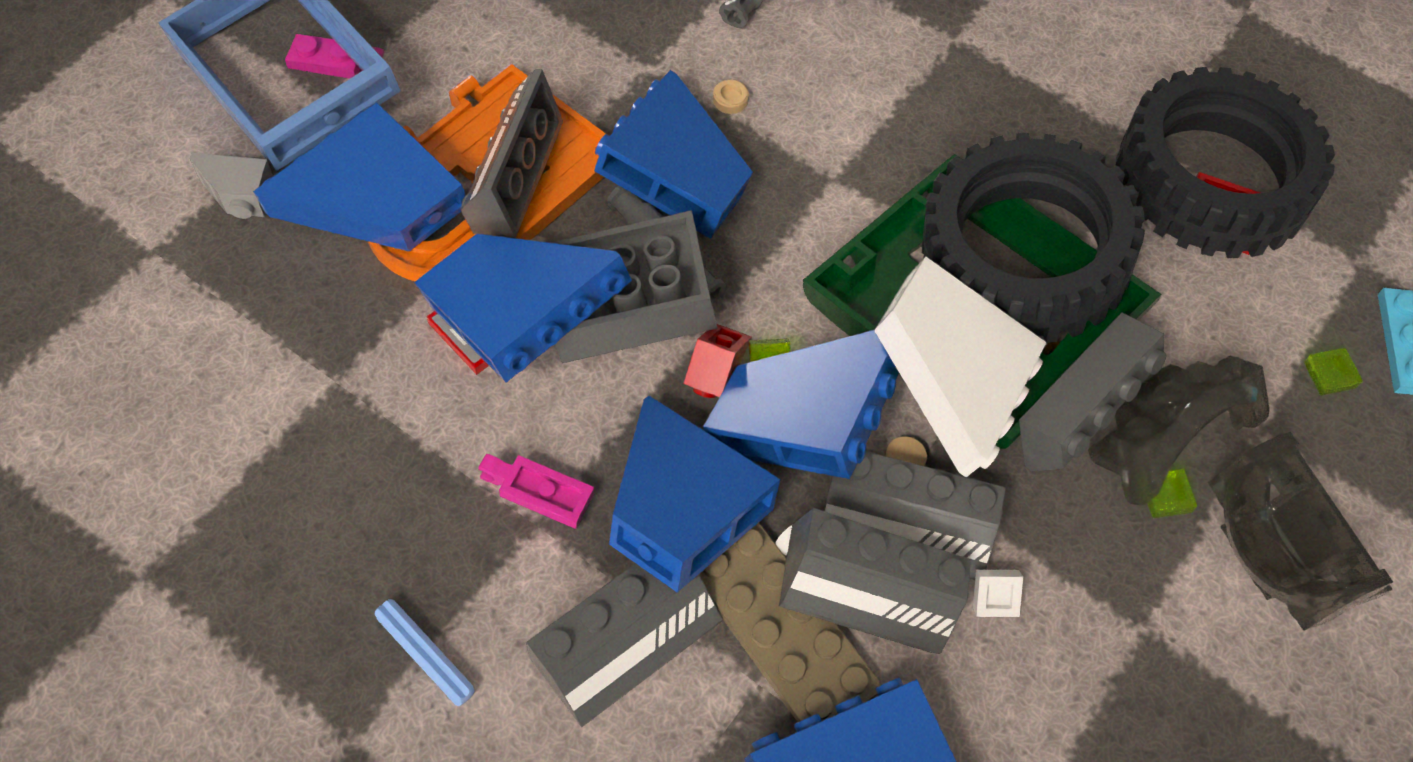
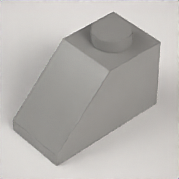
(233, 181)

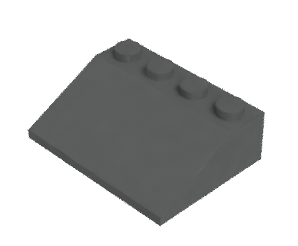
(662, 301)

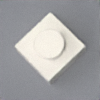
(997, 593)

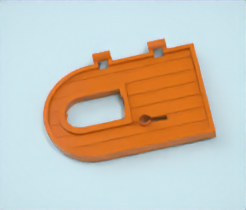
(460, 145)

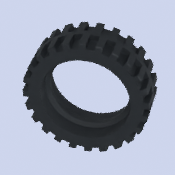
(1247, 112)
(1050, 174)

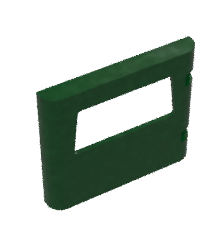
(861, 295)

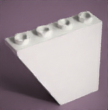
(959, 361)

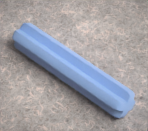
(424, 652)

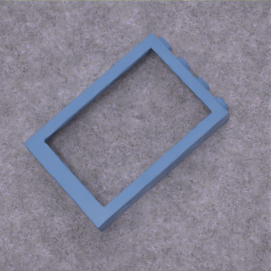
(315, 121)

